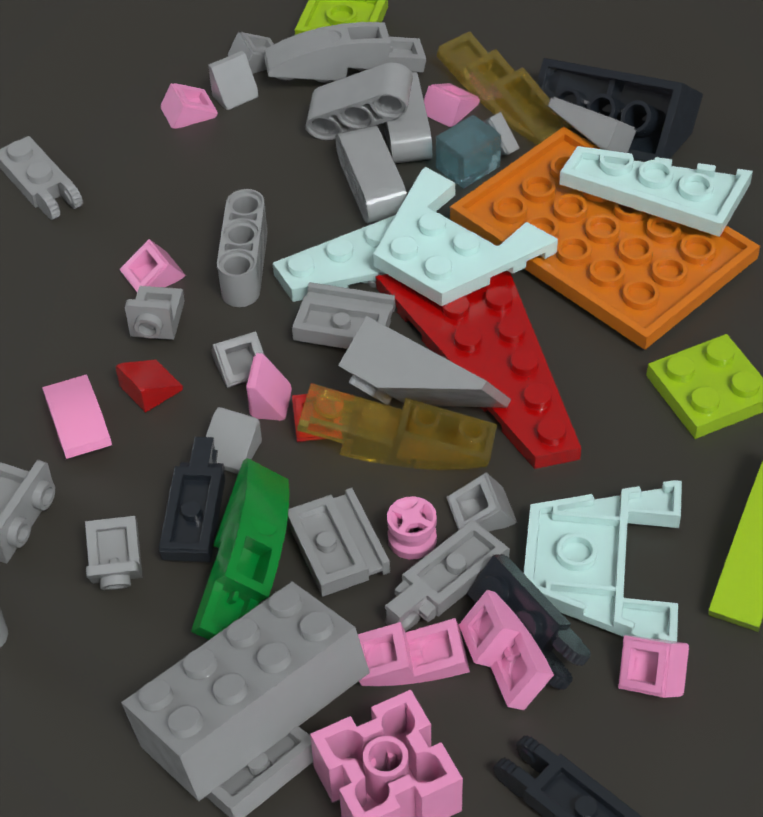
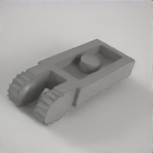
(38, 177)

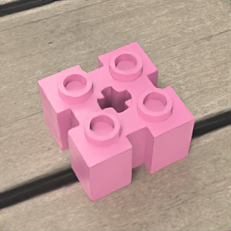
(387, 764)

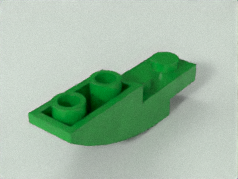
(248, 547)

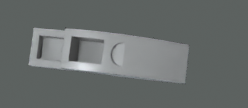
(331, 50)

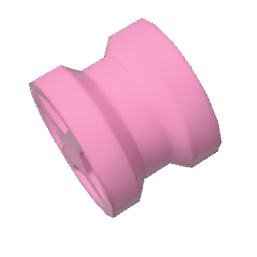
(405, 517)

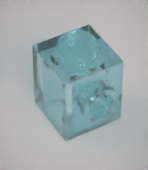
(468, 151)

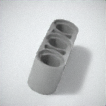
(359, 101)
(410, 135)
(370, 173)
(242, 248)

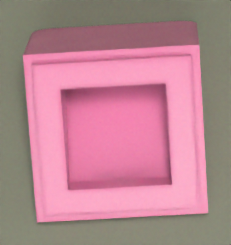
(449, 103)
(187, 106)
(151, 267)
(267, 390)
(653, 666)

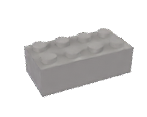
(246, 689)

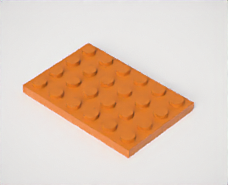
(609, 257)

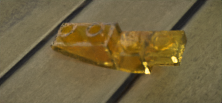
(405, 437)

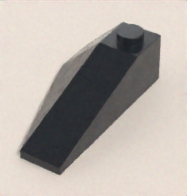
(656, 107)

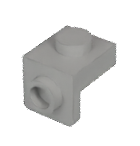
(155, 312)
(113, 552)

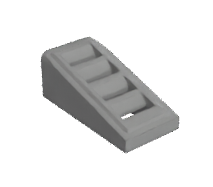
(598, 128)

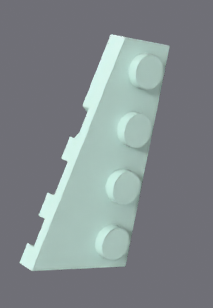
(679, 194)
(333, 263)

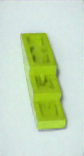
(740, 586)

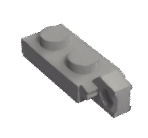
(443, 576)

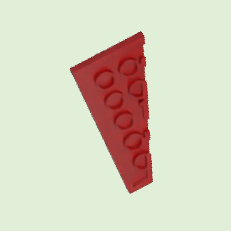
(496, 342)

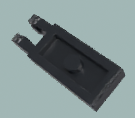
(537, 614)
(561, 786)

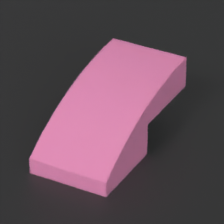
(76, 416)
(504, 644)
(413, 656)

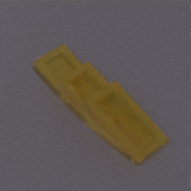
(501, 87)

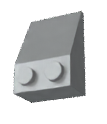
(399, 368)

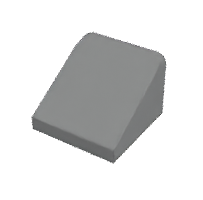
(253, 47)
(232, 81)
(236, 357)
(235, 437)
(482, 502)

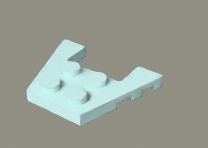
(443, 257)
(580, 558)

